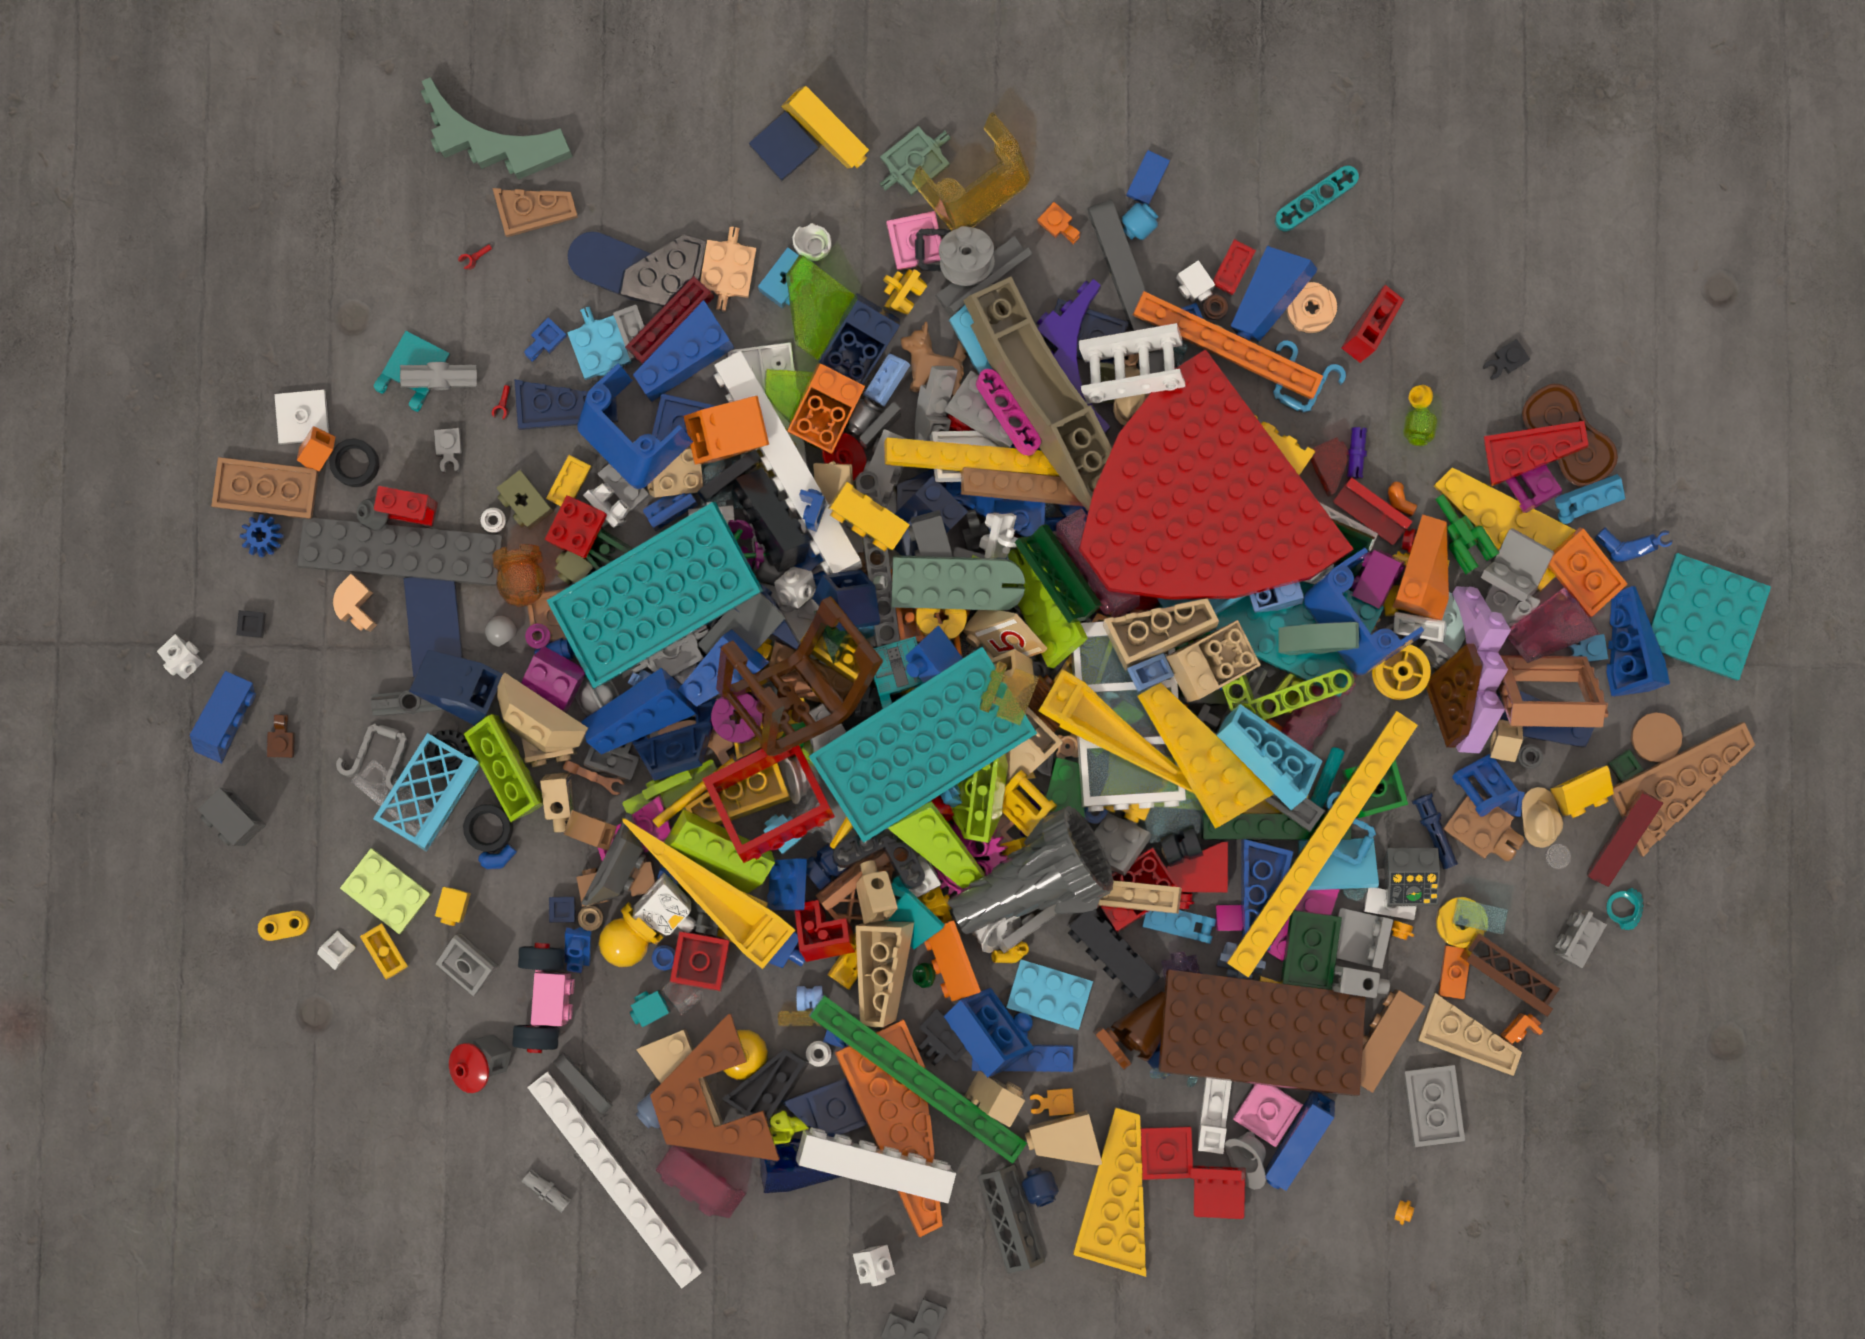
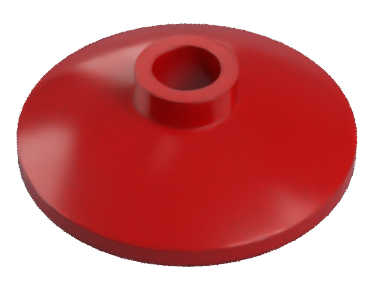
(850, 452)
(468, 1068)

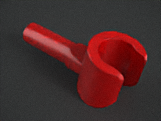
(475, 256)
(502, 403)

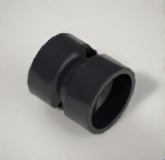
(1181, 845)

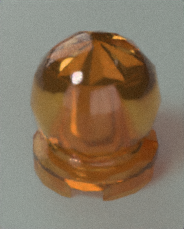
(519, 575)

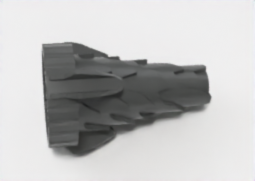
(1056, 866)

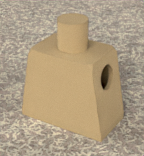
(875, 894)

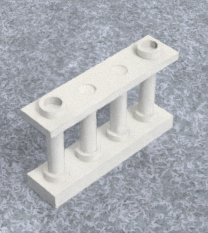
(1130, 343)

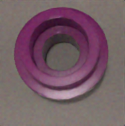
(546, 636)

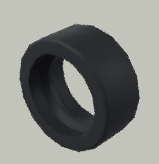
(340, 449)
(469, 831)

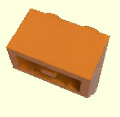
(825, 408)
(726, 430)

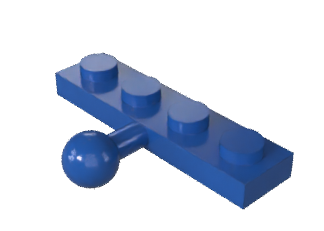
(1043, 1057)

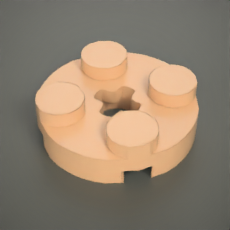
(1323, 316)

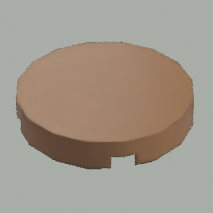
(1656, 737)

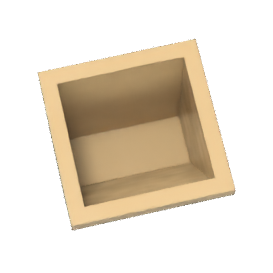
(1065, 1139)

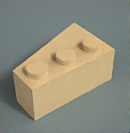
(996, 1098)

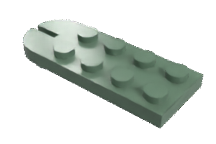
(955, 583)

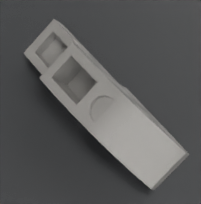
(933, 401)

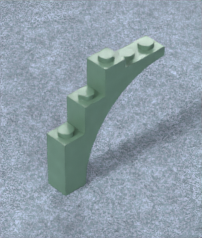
(524, 153)

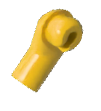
(1012, 955)

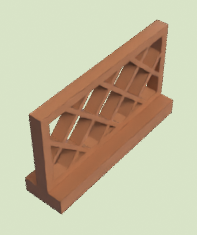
(846, 884)

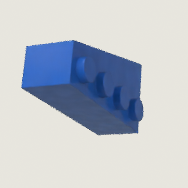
(684, 353)

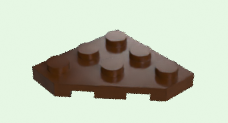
(1454, 694)

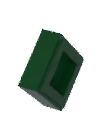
(1625, 766)

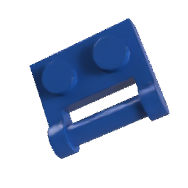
(1492, 780)

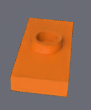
(1453, 973)

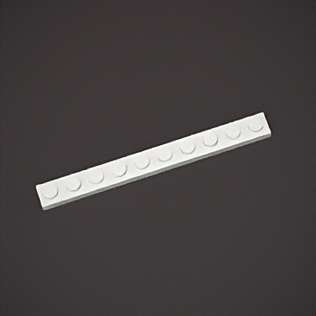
(615, 1179)

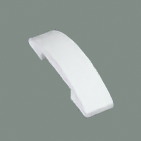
(1214, 1115)

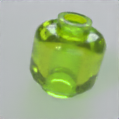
(1420, 426)

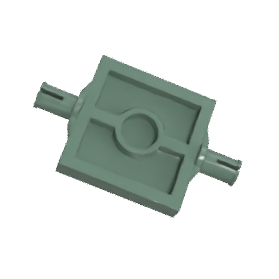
(910, 153)

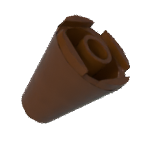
(1142, 1027)

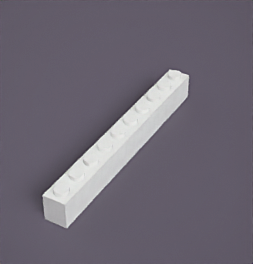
(788, 467)

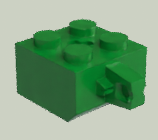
(1389, 796)

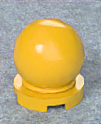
(626, 939)

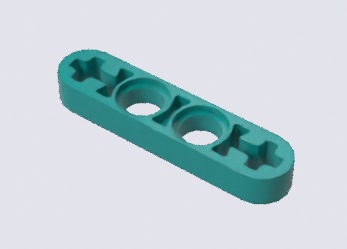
(1316, 198)

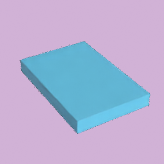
(1344, 875)

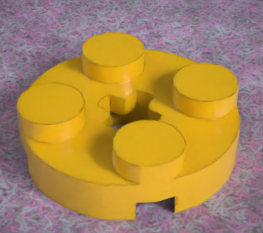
(951, 627)
(1450, 932)

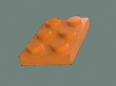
(1586, 572)

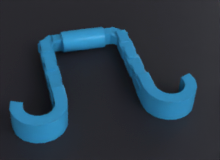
(1293, 403)
(1366, 843)

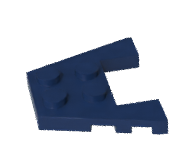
(680, 748)

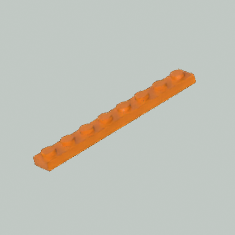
(1229, 345)

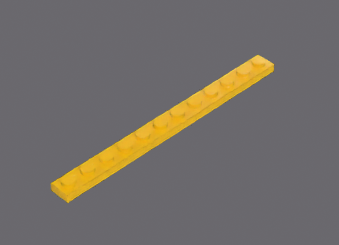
(1322, 844)

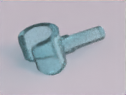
(1180, 350)

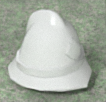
(795, 778)
(991, 934)

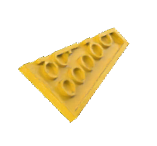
(1500, 513)
(1212, 770)

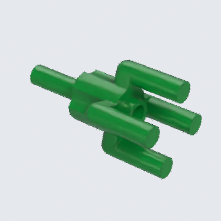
(1465, 537)

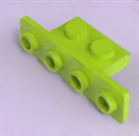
(670, 788)

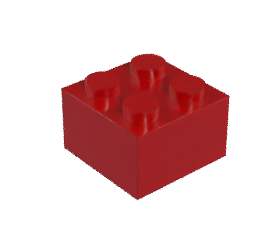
(700, 961)

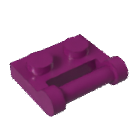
(1540, 483)

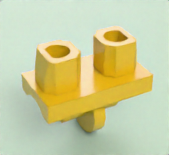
(909, 282)

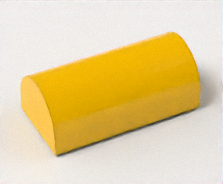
(383, 951)

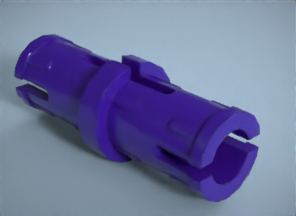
(1357, 453)

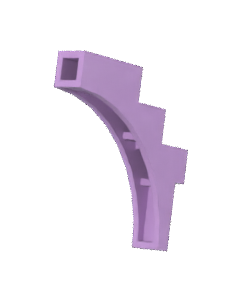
(1488, 633)

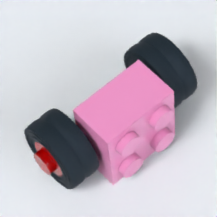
(549, 1000)

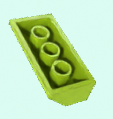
(504, 767)
(713, 849)

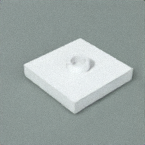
(298, 413)

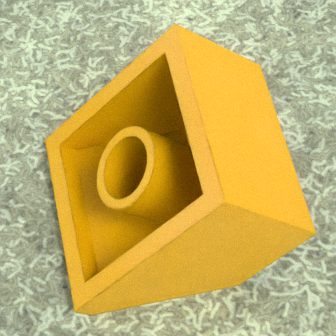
(1583, 790)

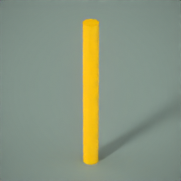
(684, 800)

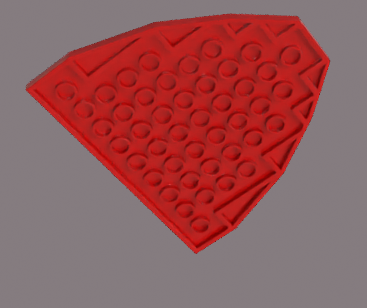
(1203, 501)

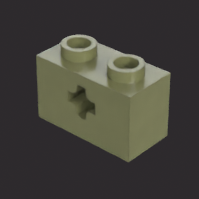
(518, 486)

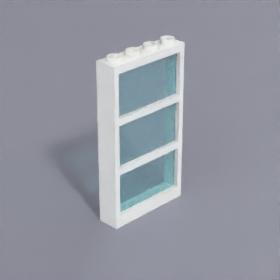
(1103, 775)

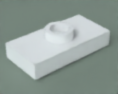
(1377, 903)

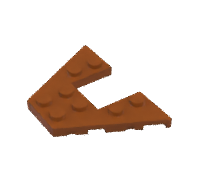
(685, 1111)

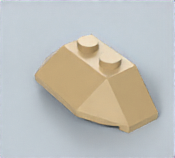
(537, 718)

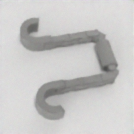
(385, 731)

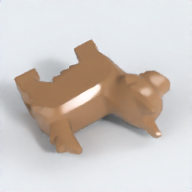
(923, 358)

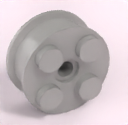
(966, 256)

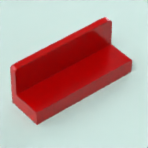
(1372, 511)

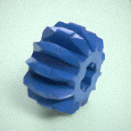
(271, 536)

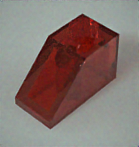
(1330, 463)

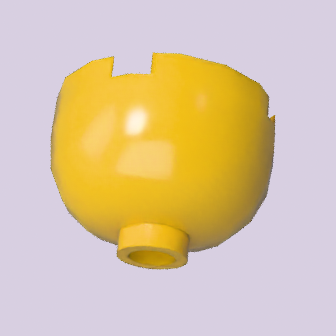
(755, 1053)

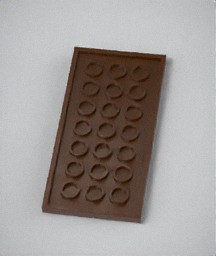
(1262, 1033)

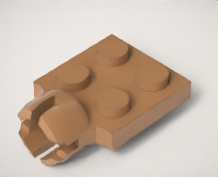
(1484, 833)

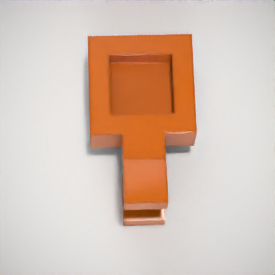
(1057, 221)

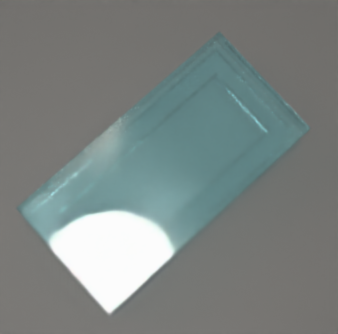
(1480, 916)

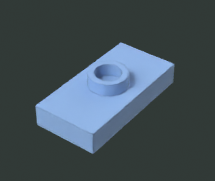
(886, 379)

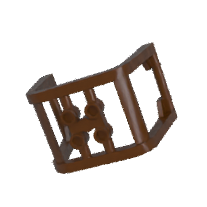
(777, 706)

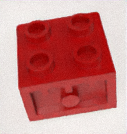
(575, 526)
(1219, 1191)

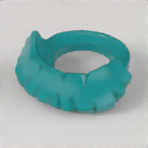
(1636, 899)

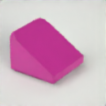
(1229, 918)

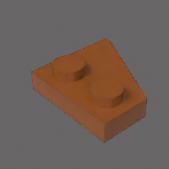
(1109, 1040)

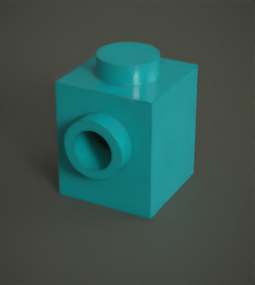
(648, 1008)

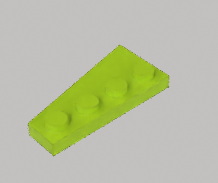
(936, 841)

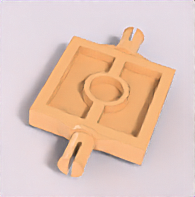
(728, 268)

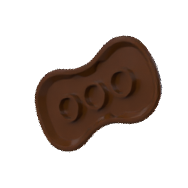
(1559, 405)

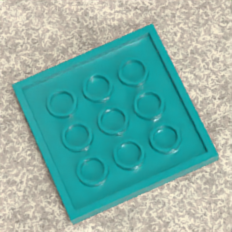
(1708, 616)

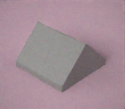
(466, 964)

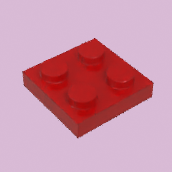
(1166, 1152)

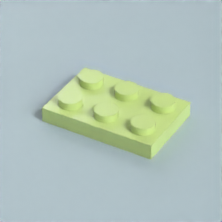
(385, 891)

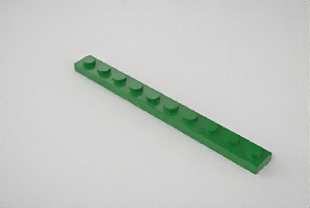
(917, 1079)

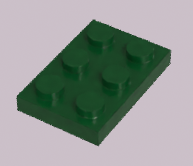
(1311, 950)

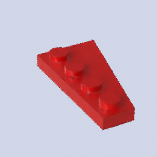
(1526, 450)

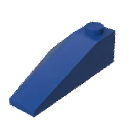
(1635, 653)

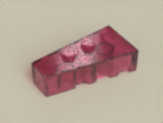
(1070, 535)
(1311, 720)

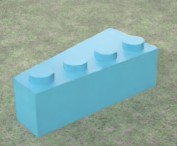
(1270, 755)

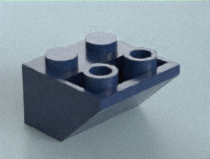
(853, 594)

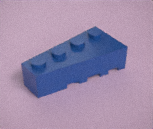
(638, 712)
(1261, 874)

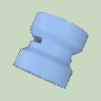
(808, 997)

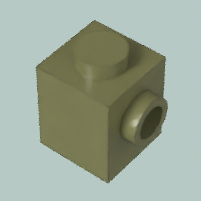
(572, 567)

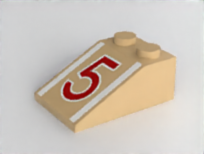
(1001, 633)

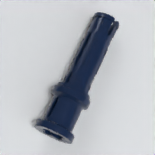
(1431, 819)

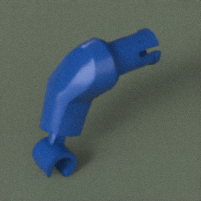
(1631, 549)

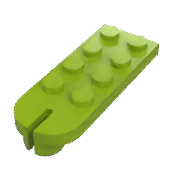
(1045, 617)

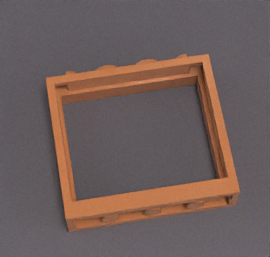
(1552, 714)

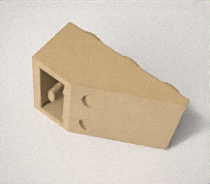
(1212, 661)
(1034, 750)

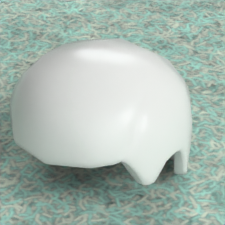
(812, 242)

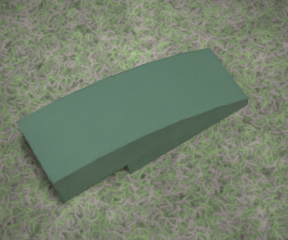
(1318, 638)

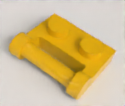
(1020, 809)

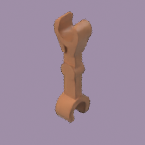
(592, 776)

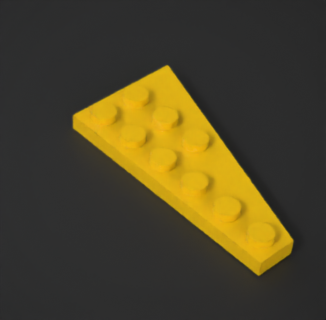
(1115, 1209)

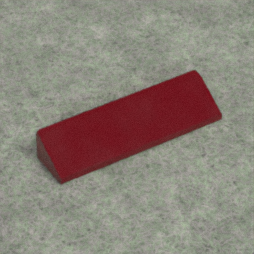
(668, 319)
(1624, 838)

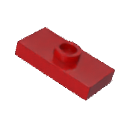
(1233, 267)

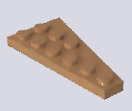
(1683, 780)

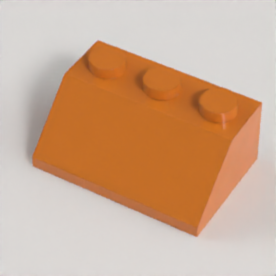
(952, 963)

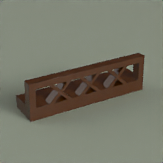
(1510, 984)

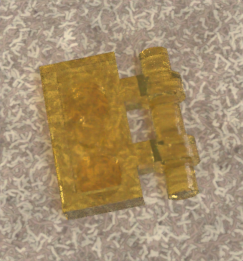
(1016, 697)

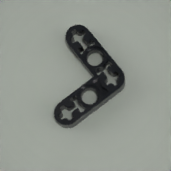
(889, 846)

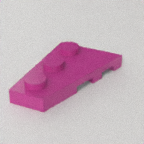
(644, 820)

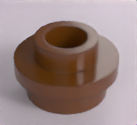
(1215, 299)

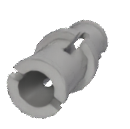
(546, 1190)

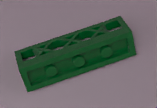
(1060, 573)

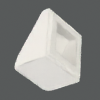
(336, 950)

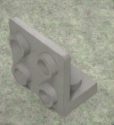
(1519, 565)
(1363, 938)
(1579, 938)

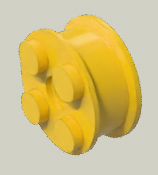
(1413, 682)

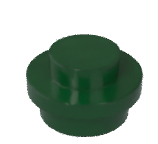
(924, 975)

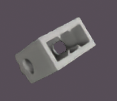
(1359, 982)

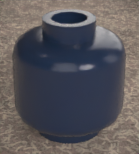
(1040, 1187)

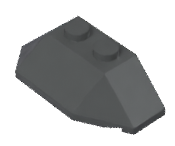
(617, 866)

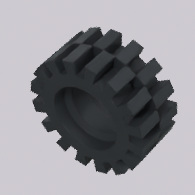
(448, 736)

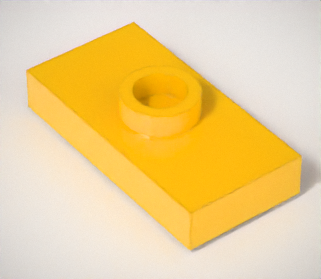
(569, 480)
(845, 968)

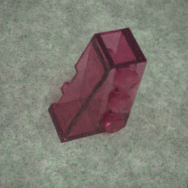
(1551, 627)
(699, 1183)

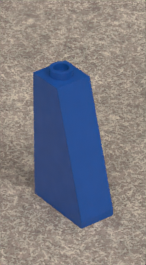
(1271, 291)
(1300, 1140)

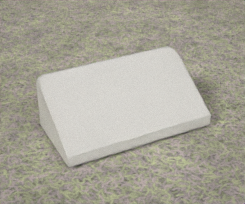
(1433, 628)

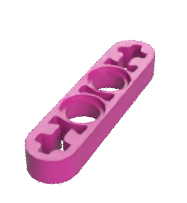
(1004, 413)

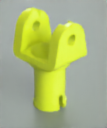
(786, 1127)

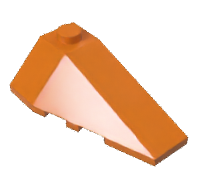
(1425, 577)

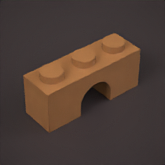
(643, 880)

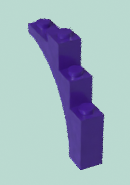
(1064, 335)

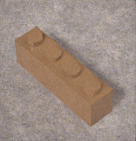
(1387, 1036)

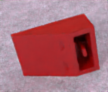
(1145, 870)

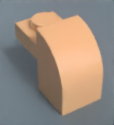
(349, 599)

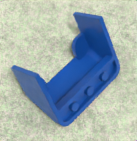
(637, 461)
(1328, 605)

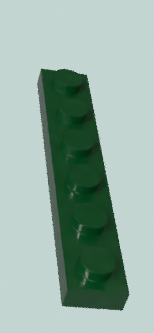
(1259, 827)

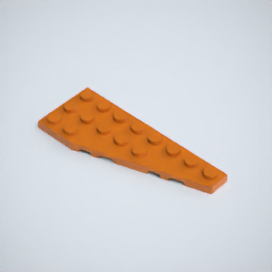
(895, 1115)

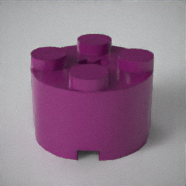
(728, 728)

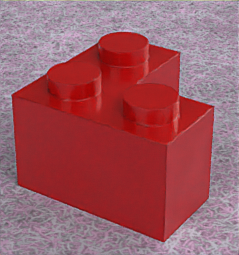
(822, 938)

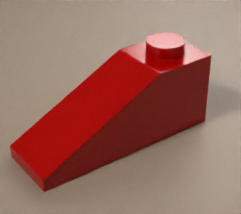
(1373, 324)

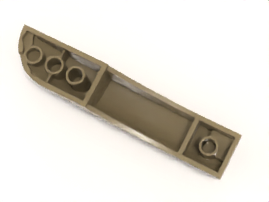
(1059, 414)

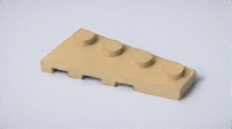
(1463, 1036)

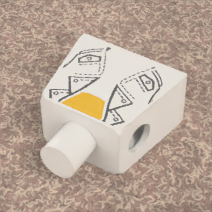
(665, 907)

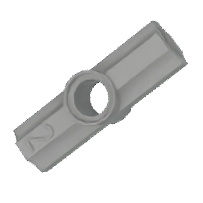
(438, 376)

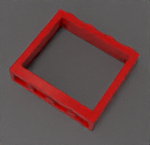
(778, 836)

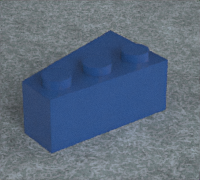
(222, 717)

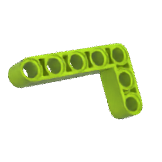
(1281, 696)

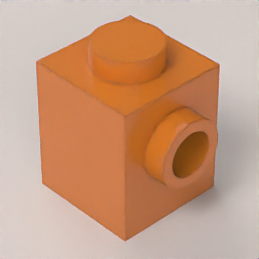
(316, 448)

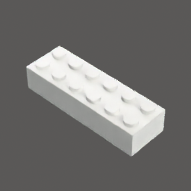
(876, 1166)

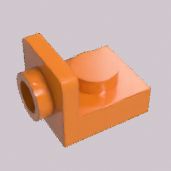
(1516, 1029)

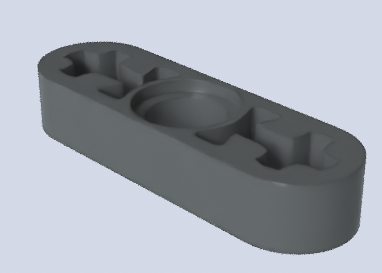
(583, 1083)

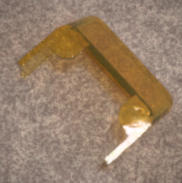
(986, 194)

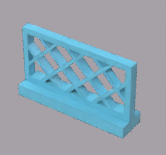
(445, 804)

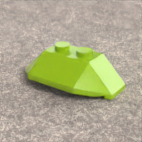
(982, 801)

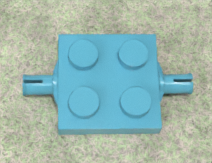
(598, 345)

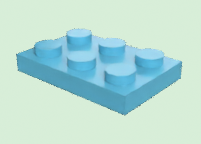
(1049, 994)

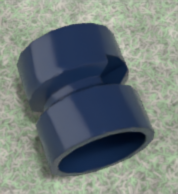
(822, 867)

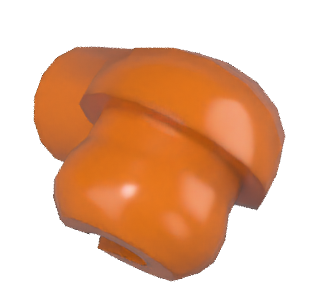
(1398, 500)

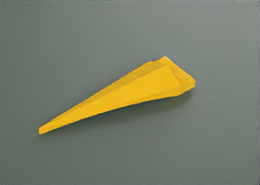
(1089, 717)
(743, 919)

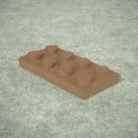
(265, 488)

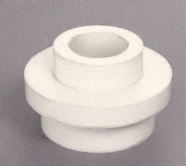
(487, 514)
(818, 1061)

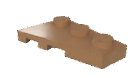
(532, 210)

